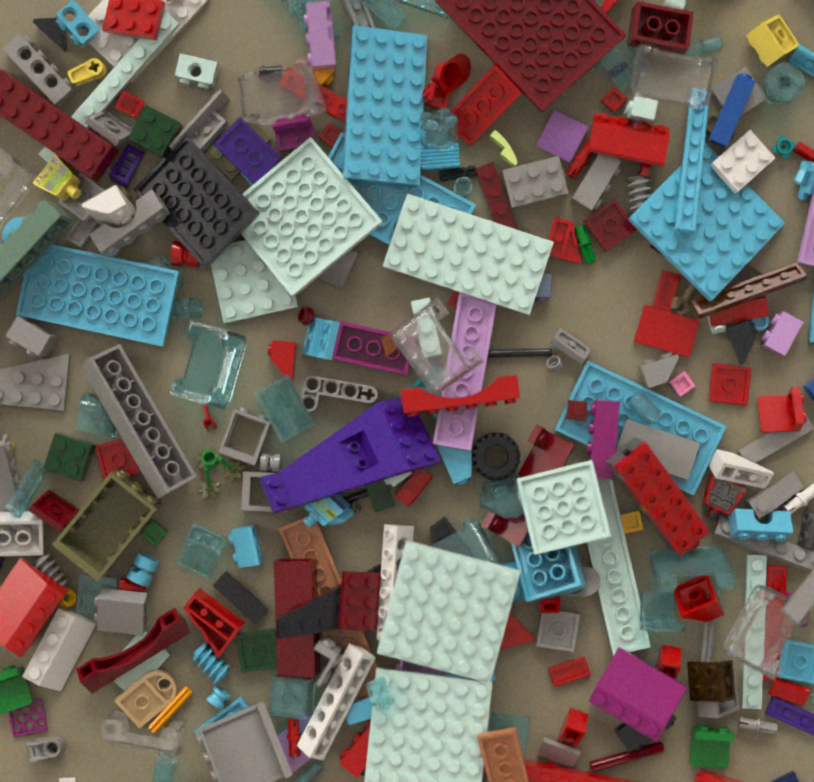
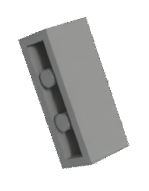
(596, 182)

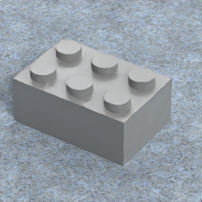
(534, 183)

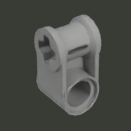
(41, 748)

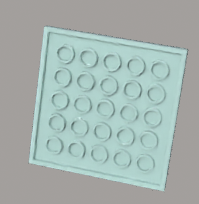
(306, 217)
(448, 611)
(428, 729)

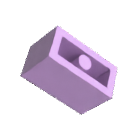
(781, 333)

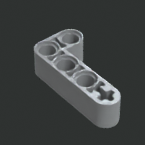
(340, 392)

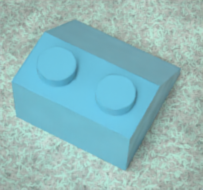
(246, 546)

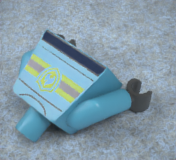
(330, 511)

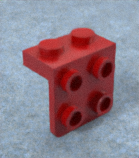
(782, 412)

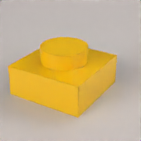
(631, 521)

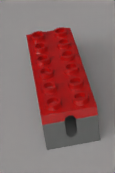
(658, 496)

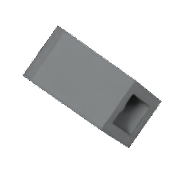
(658, 371)

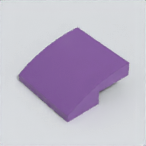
(562, 135)

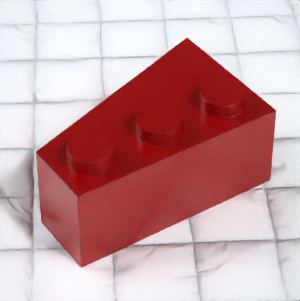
(213, 620)

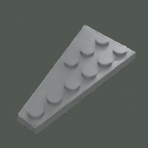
(36, 383)

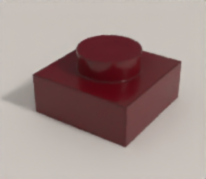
(576, 410)

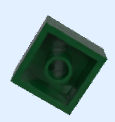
(154, 131)
(69, 456)

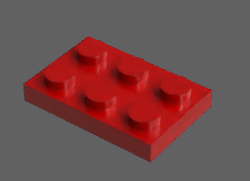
(134, 18)

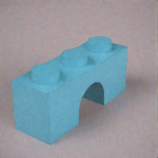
(745, 526)

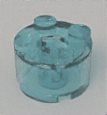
(792, 79)
(439, 129)

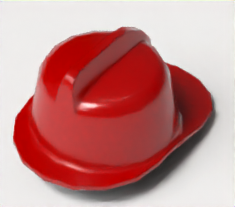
(452, 72)

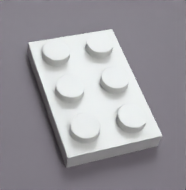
(742, 161)

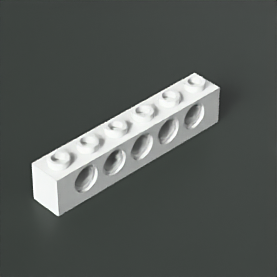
(392, 551)
(336, 701)

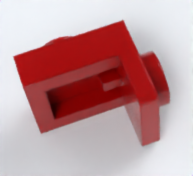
(435, 97)
(129, 104)

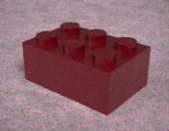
(660, 27)

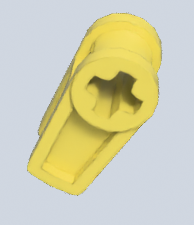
(85, 72)

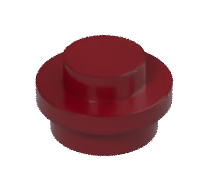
(306, 316)

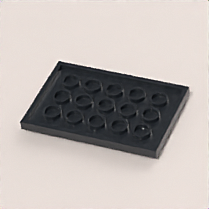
(201, 200)

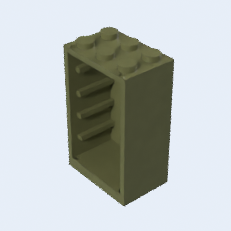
(107, 524)

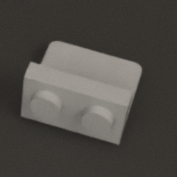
(329, 648)

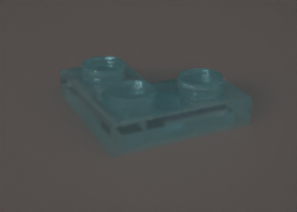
(89, 588)

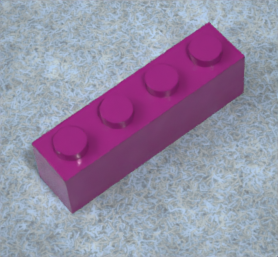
(603, 435)

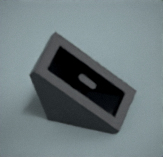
(53, 31)

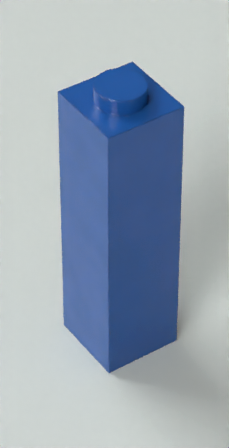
(731, 110)

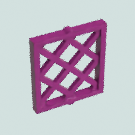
(22, 725)

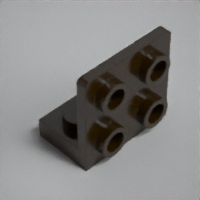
(711, 681)

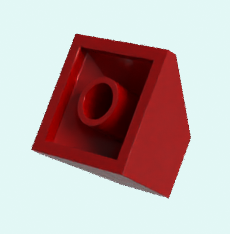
(698, 600)

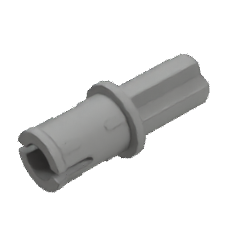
(758, 726)

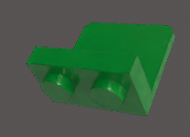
(14, 689)
(710, 746)

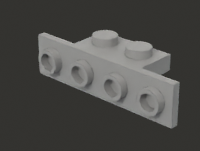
(206, 124)

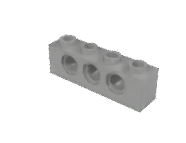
(18, 48)

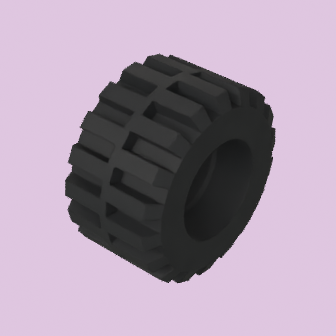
(511, 463)

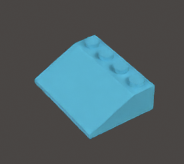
(548, 573)

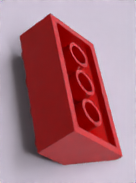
(628, 139)

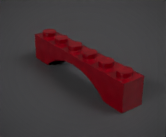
(104, 670)

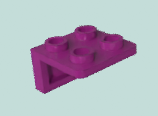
(292, 132)

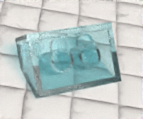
(284, 408)

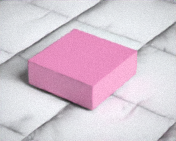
(681, 384)

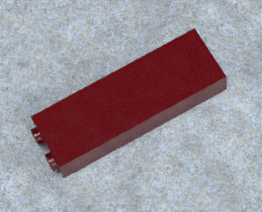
(294, 586)

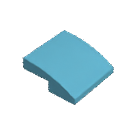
(321, 338)

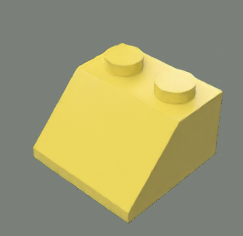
(772, 40)

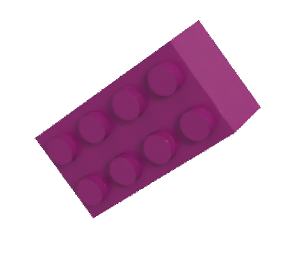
(364, 347)

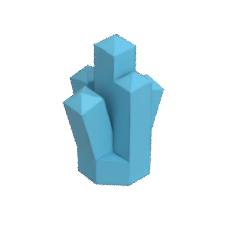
(805, 179)

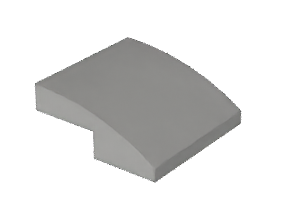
(756, 96)

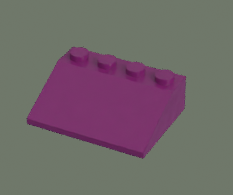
(638, 694)

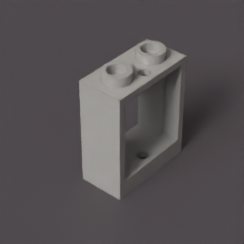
(234, 453)
(247, 491)

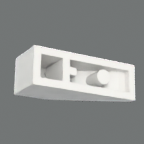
(739, 470)

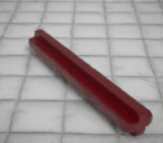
(625, 757)

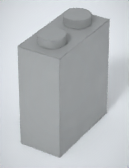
(121, 611)

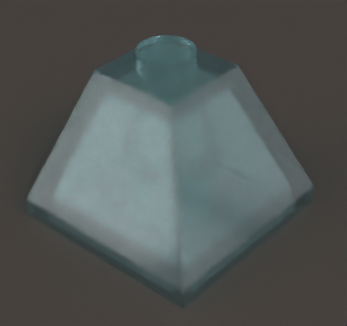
(502, 497)

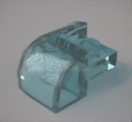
(93, 416)

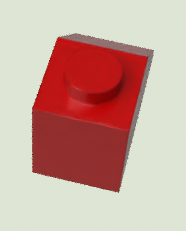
(283, 356)
(669, 660)
(573, 728)

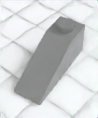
(774, 495)

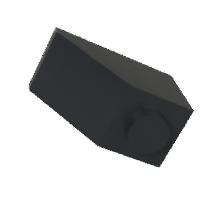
(742, 339)

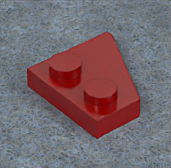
(564, 239)
(514, 633)

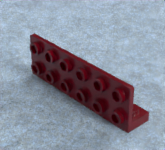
(546, 454)

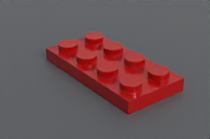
(485, 104)

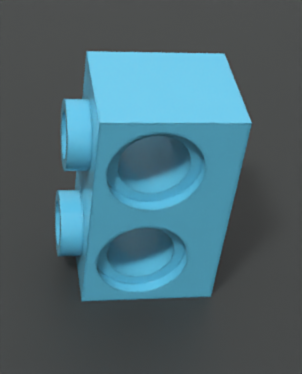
(81, 21)

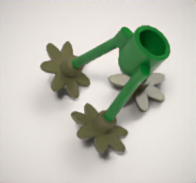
(211, 460)

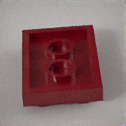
(359, 601)

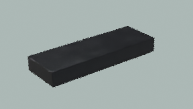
(240, 597)

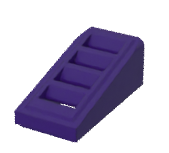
(121, 163)

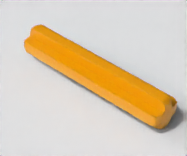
(168, 711)

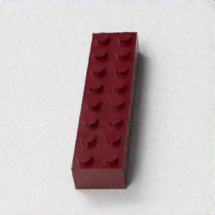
(54, 128)

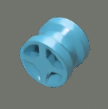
(218, 697)

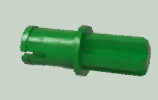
(585, 244)

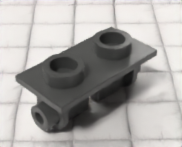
(806, 534)

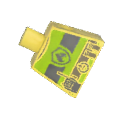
(59, 180)

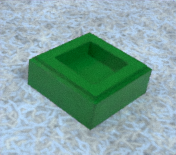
(154, 532)

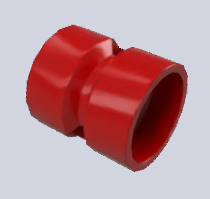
(182, 256)

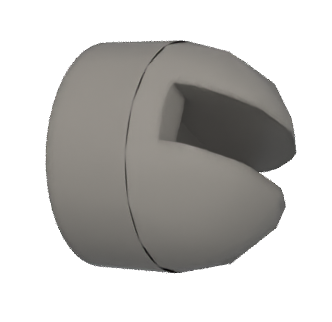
(554, 363)

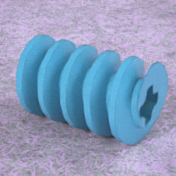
(210, 663)

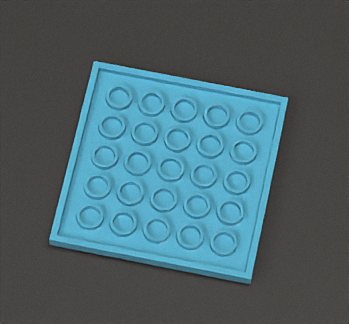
(726, 233)

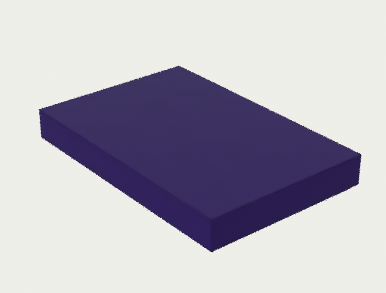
(247, 151)

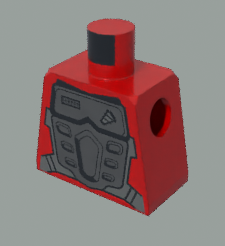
(721, 496)

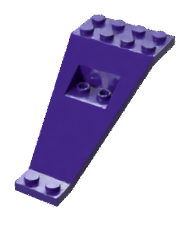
(384, 443)

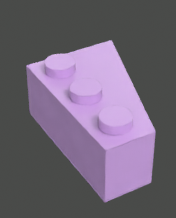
(320, 35)

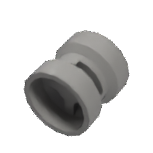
(273, 460)

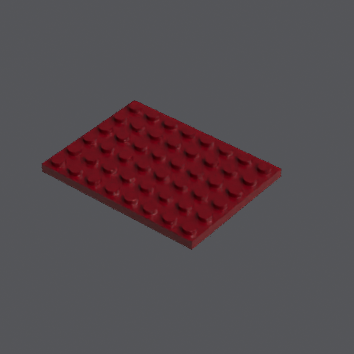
(538, 42)

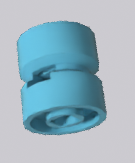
(142, 570)

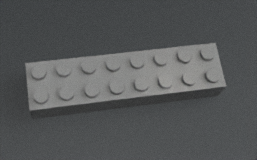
(138, 421)

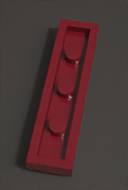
(495, 195)

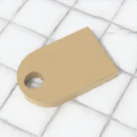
(146, 697)

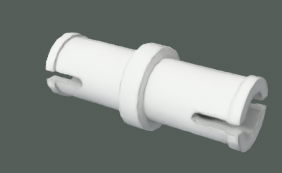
(800, 499)

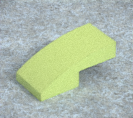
(507, 153)

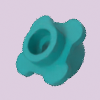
(782, 141)

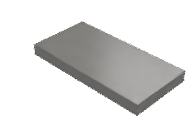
(673, 451)

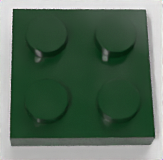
(257, 650)

